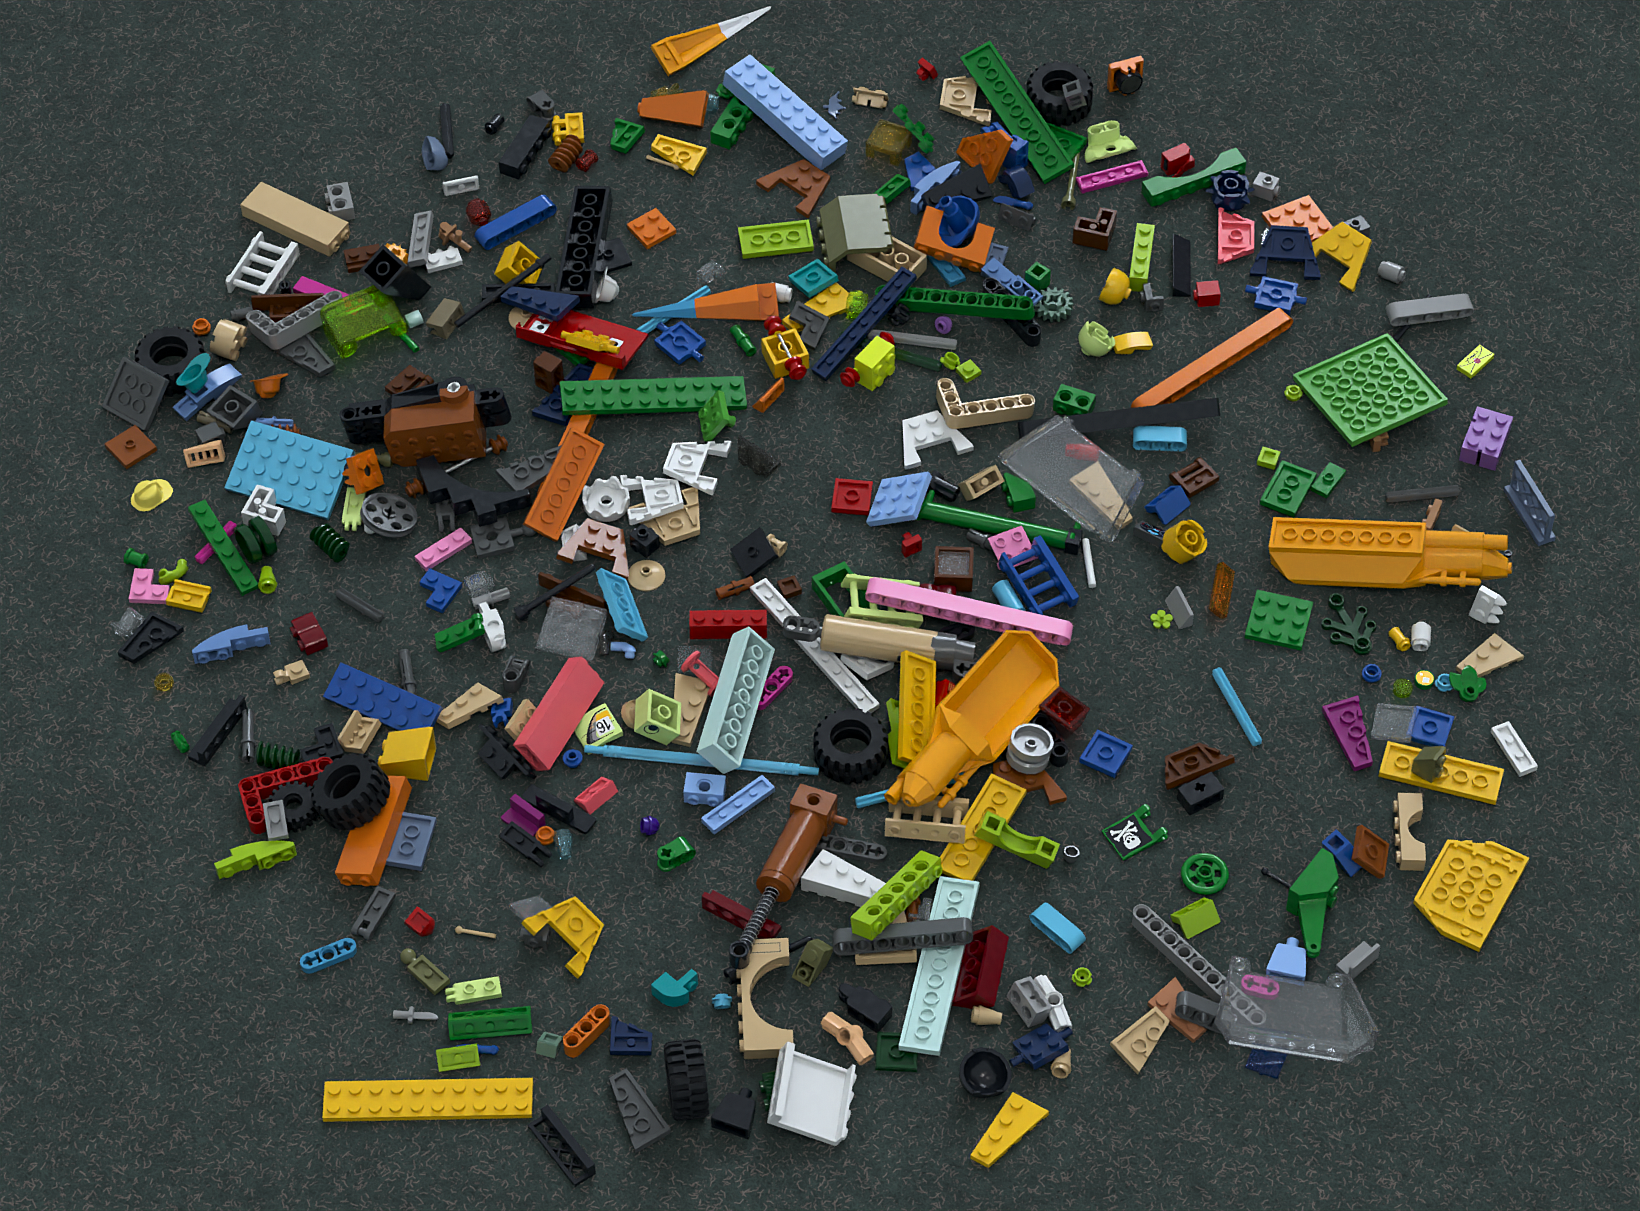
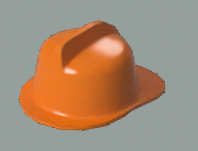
(268, 386)

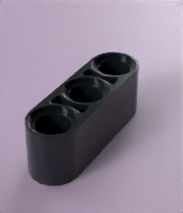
(1059, 751)

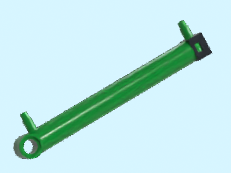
(994, 524)

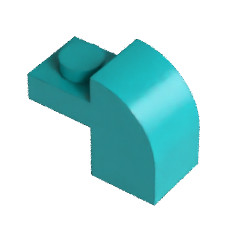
(674, 992)

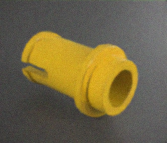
(1401, 641)

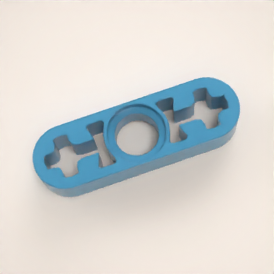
(312, 956)

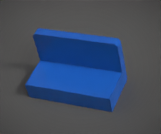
(1169, 504)

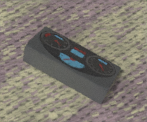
(1149, 533)

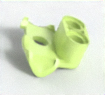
(1106, 136)

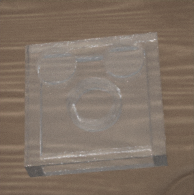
(1394, 722)

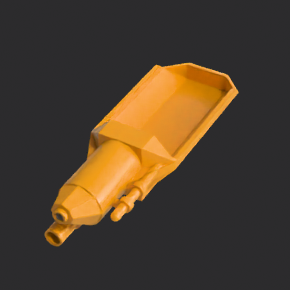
(1383, 554)
(978, 718)

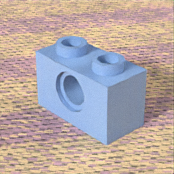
(696, 784)

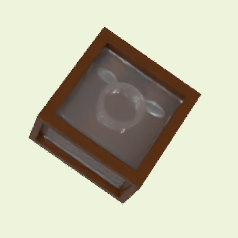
(954, 567)

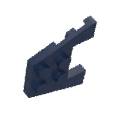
(1287, 244)

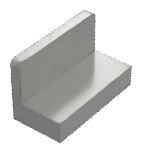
(275, 820)
(1358, 959)

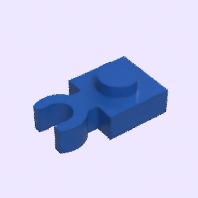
(501, 712)

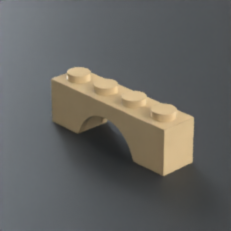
(1411, 851)

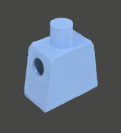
(1288, 961)

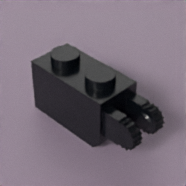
(865, 1006)

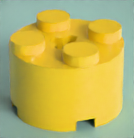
(1184, 541)

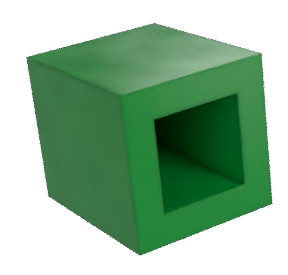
(1038, 276)

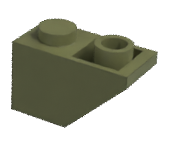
(1429, 763)
(812, 961)

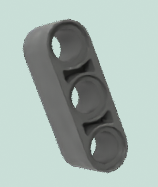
(1196, 1010)

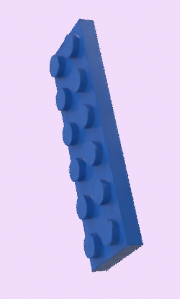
(380, 700)

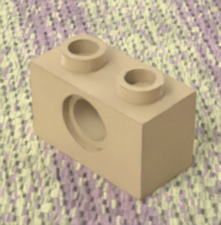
(981, 482)

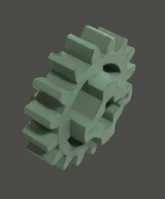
(1053, 304)

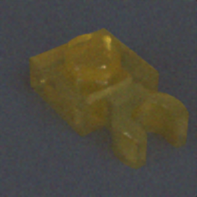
(666, 91)

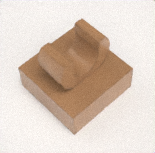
(1378, 441)

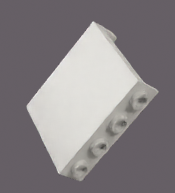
(811, 1096)

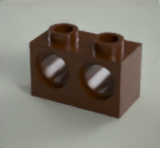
(548, 371)

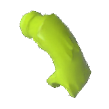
(167, 577)

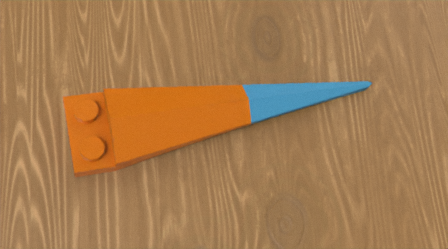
(745, 303)

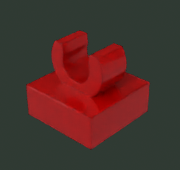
(926, 69)
(911, 544)

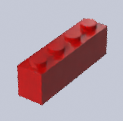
(724, 623)

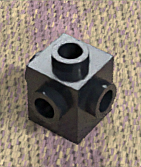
(644, 540)

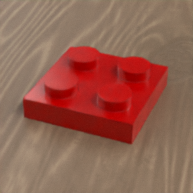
(852, 496)

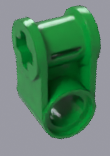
(676, 852)

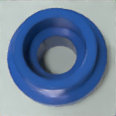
(1371, 668)
(572, 763)

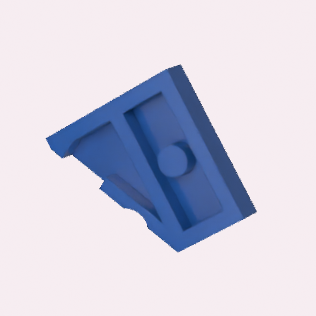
(917, 168)

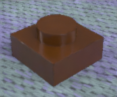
(789, 587)

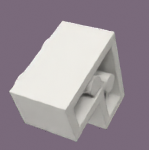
(262, 504)

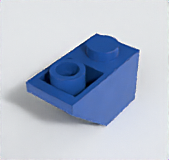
(1342, 852)

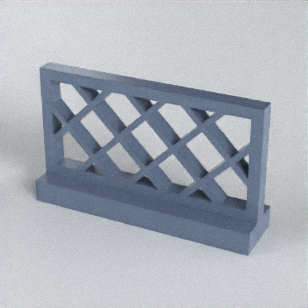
(1530, 505)

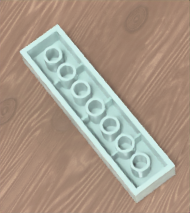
(735, 700)

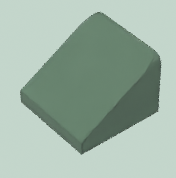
(548, 1044)

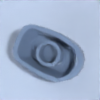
(433, 154)

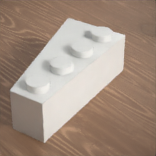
(840, 880)

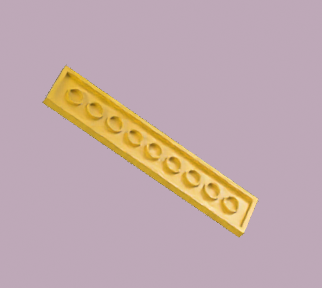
(428, 1099)

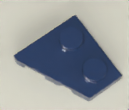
(629, 1040)

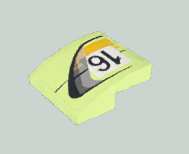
(598, 727)

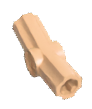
(848, 1035)

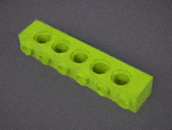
(896, 895)

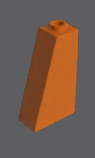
(676, 108)

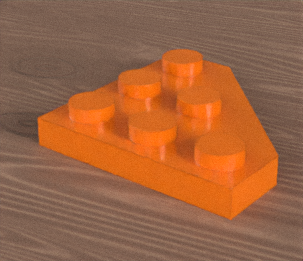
(986, 149)

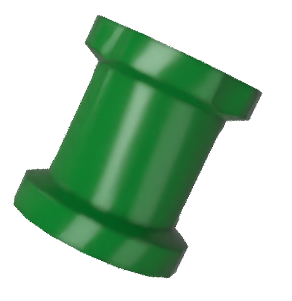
(136, 558)

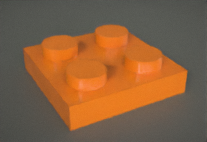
(651, 228)

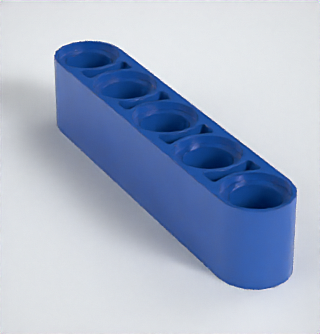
(515, 222)

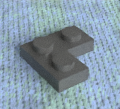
(813, 323)

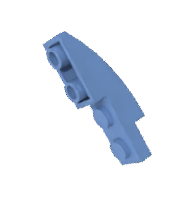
(932, 180)
(1013, 284)
(216, 384)
(222, 644)

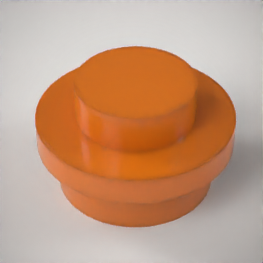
(201, 327)
(545, 835)

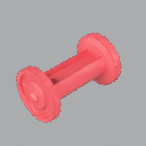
(702, 673)

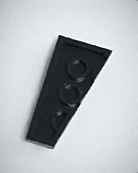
(968, 184)

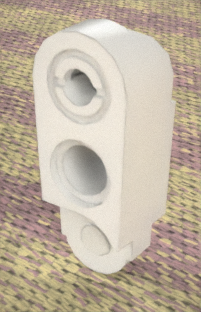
(493, 626)

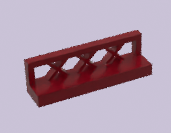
(736, 914)

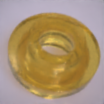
(164, 677)

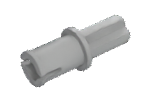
(491, 598)

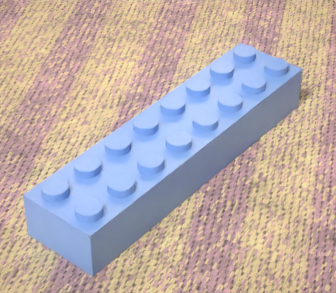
(785, 112)

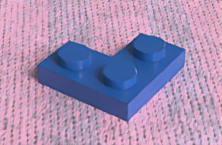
(443, 589)

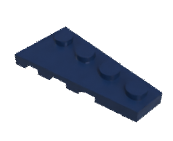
(542, 303)
(551, 406)

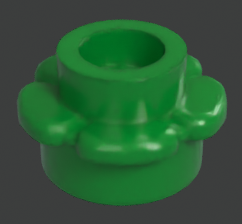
(660, 659)

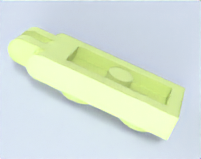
(352, 509)
(474, 991)

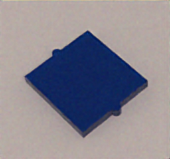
(1266, 1062)

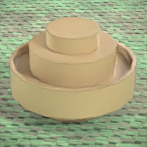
(628, 713)

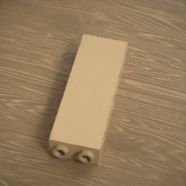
(295, 219)

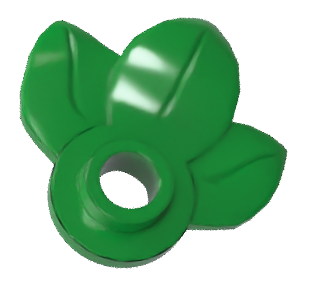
(1467, 681)

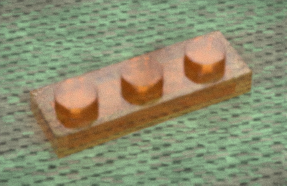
(1221, 590)

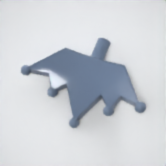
(834, 105)

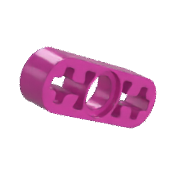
(774, 679)

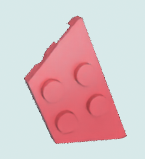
(1234, 236)

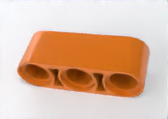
(588, 1022)

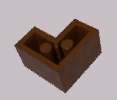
(1095, 232)

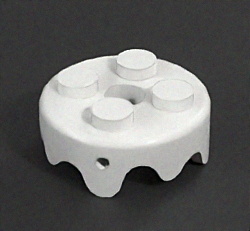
(606, 490)

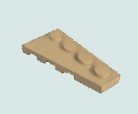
(693, 698)

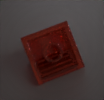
(1065, 709)

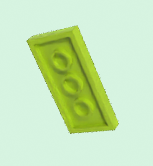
(775, 239)

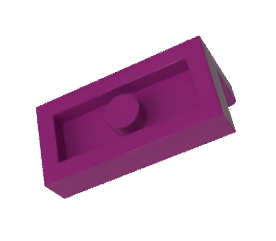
(524, 815)

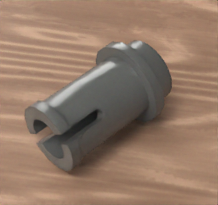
(240, 314)

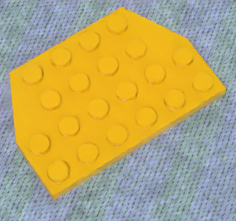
(1469, 889)

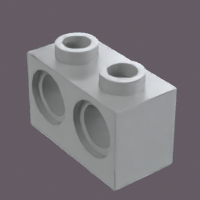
(340, 201)
(1029, 1001)

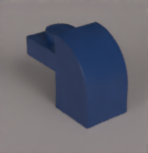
(1017, 180)

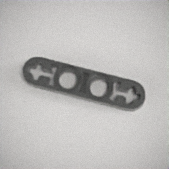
(849, 845)

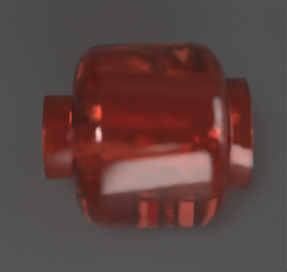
(478, 212)

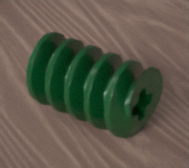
(330, 542)
(275, 757)

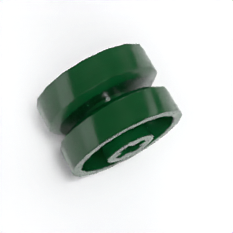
(255, 539)

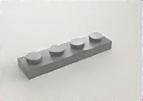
(420, 238)

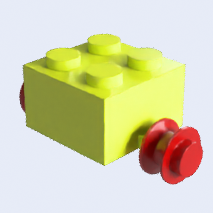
(872, 363)

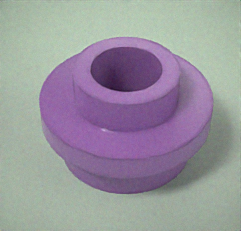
(943, 324)

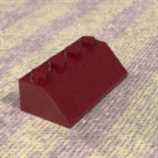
(981, 969)

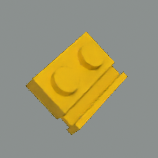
(188, 595)

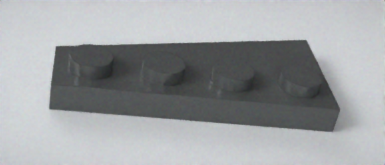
(528, 473)
(638, 1113)

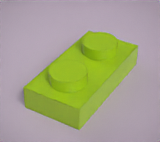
(458, 1057)

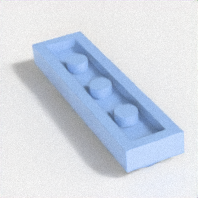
(738, 804)

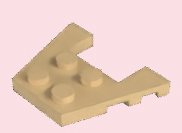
(959, 99)
(677, 524)

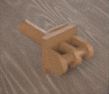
(449, 233)

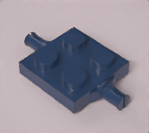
(1040, 1046)

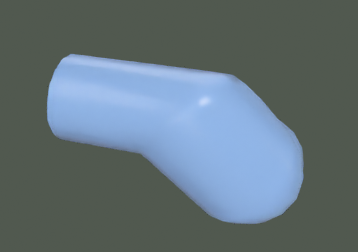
(624, 647)

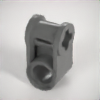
(542, 105)
(515, 673)

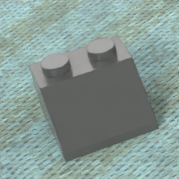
(235, 408)

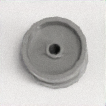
(1029, 748)

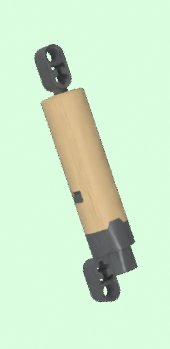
(883, 641)

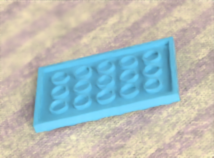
(297, 467)

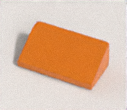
(770, 396)

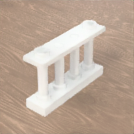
(272, 280)

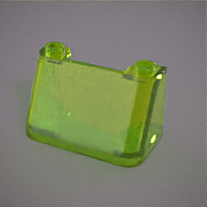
(360, 317)

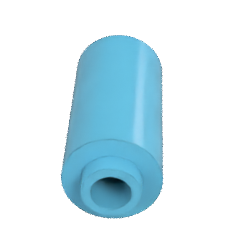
(1006, 595)

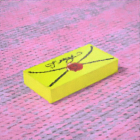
(1475, 361)

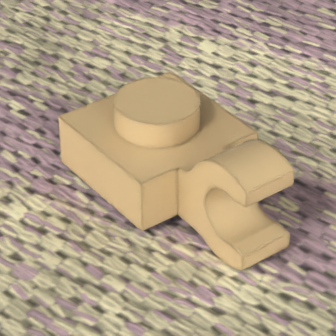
(293, 672)

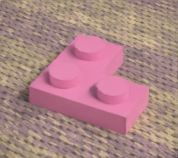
(144, 591)

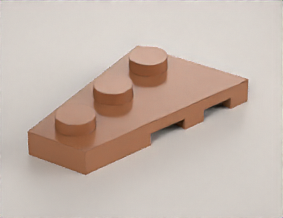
(1165, 1002)

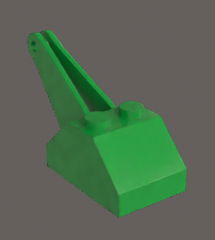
(1311, 897)

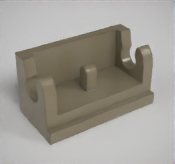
(444, 317)

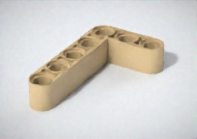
(981, 412)

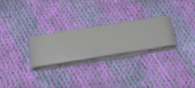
(1429, 309)

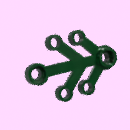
(1349, 627)

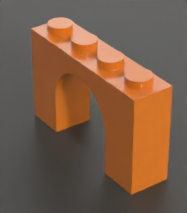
(930, 243)

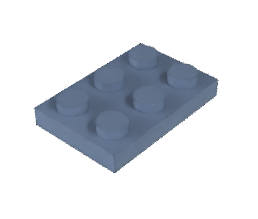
(412, 841)

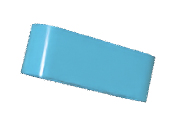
(1159, 438)
(1057, 927)

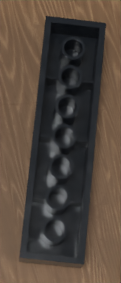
(585, 243)

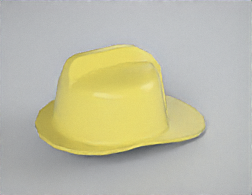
(151, 494)

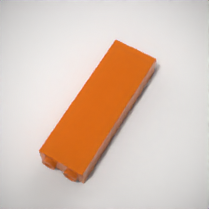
(370, 845)

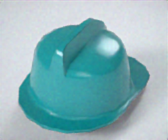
(195, 375)

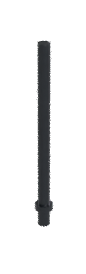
(539, 263)

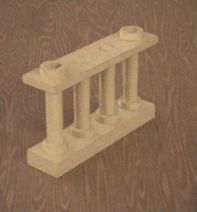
(929, 830)

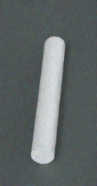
(1088, 563)

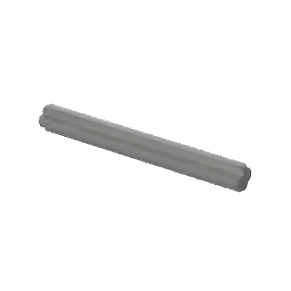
(915, 339)

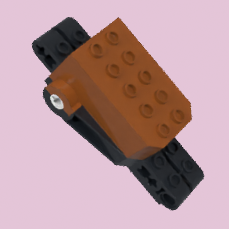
(434, 419)

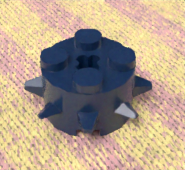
(1230, 190)

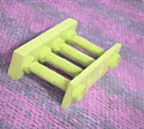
(891, 616)

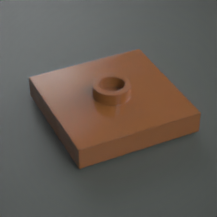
(130, 446)
(1370, 851)

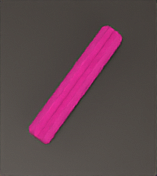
(207, 551)

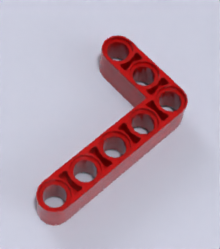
(258, 789)

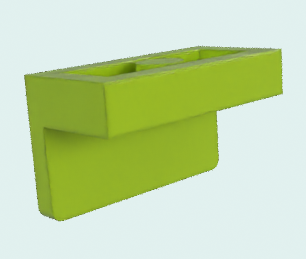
(1196, 917)

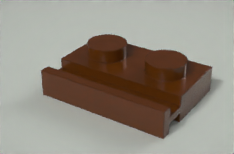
(358, 257)

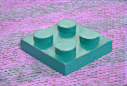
(813, 278)

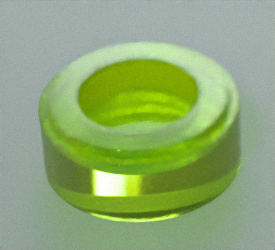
(1402, 688)

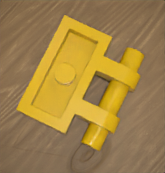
(573, 124)

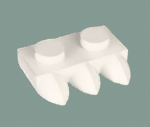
(443, 259)
(1486, 605)

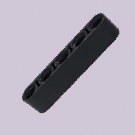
(1027, 330)

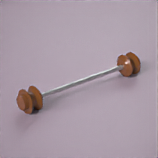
(494, 446)

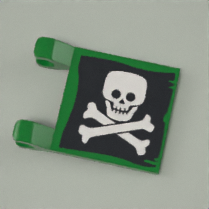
(1131, 834)

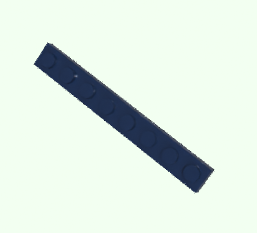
(864, 323)

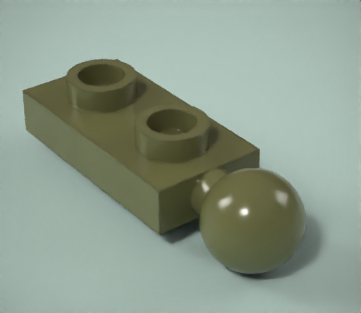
(424, 971)

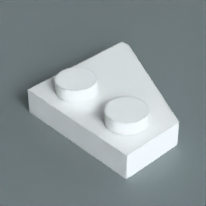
(866, 667)

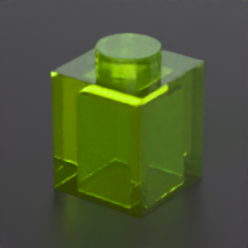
(856, 303)

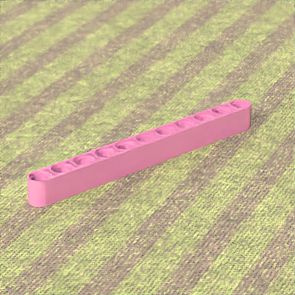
(967, 610)

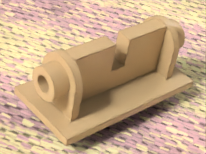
(876, 97)

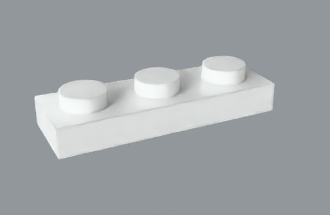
(1514, 749)

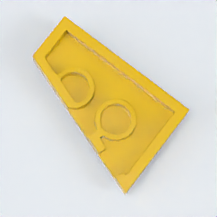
(683, 154)

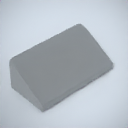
(1179, 608)

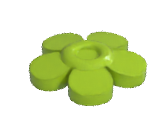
(1161, 619)

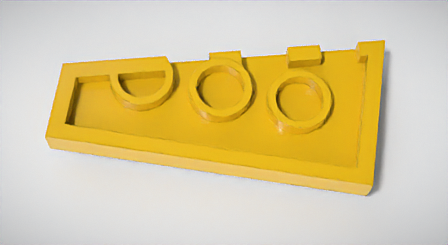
(828, 302)
(1007, 1129)

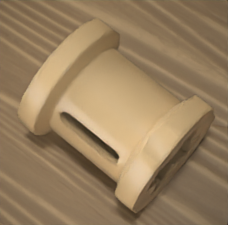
(781, 546)

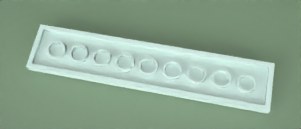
(937, 972)

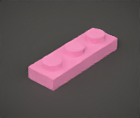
(443, 549)

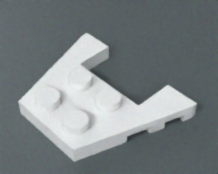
(928, 431)
(687, 461)
(660, 497)

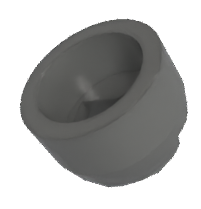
(1070, 854)

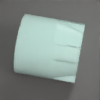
(414, 319)

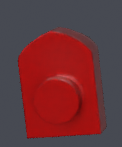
(420, 922)

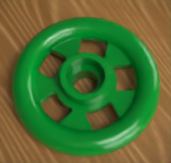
(1198, 860)

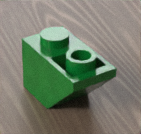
(1019, 493)

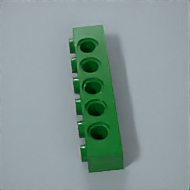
(733, 121)

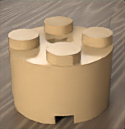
(228, 339)

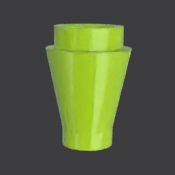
(267, 581)

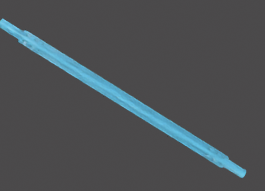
(697, 759)

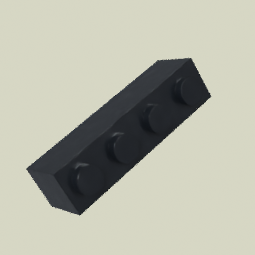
(524, 147)

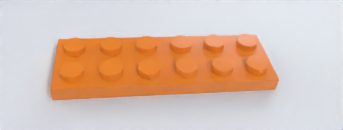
(563, 484)

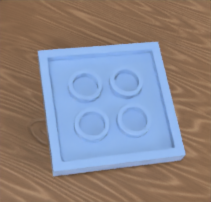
(899, 499)

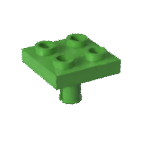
(715, 416)

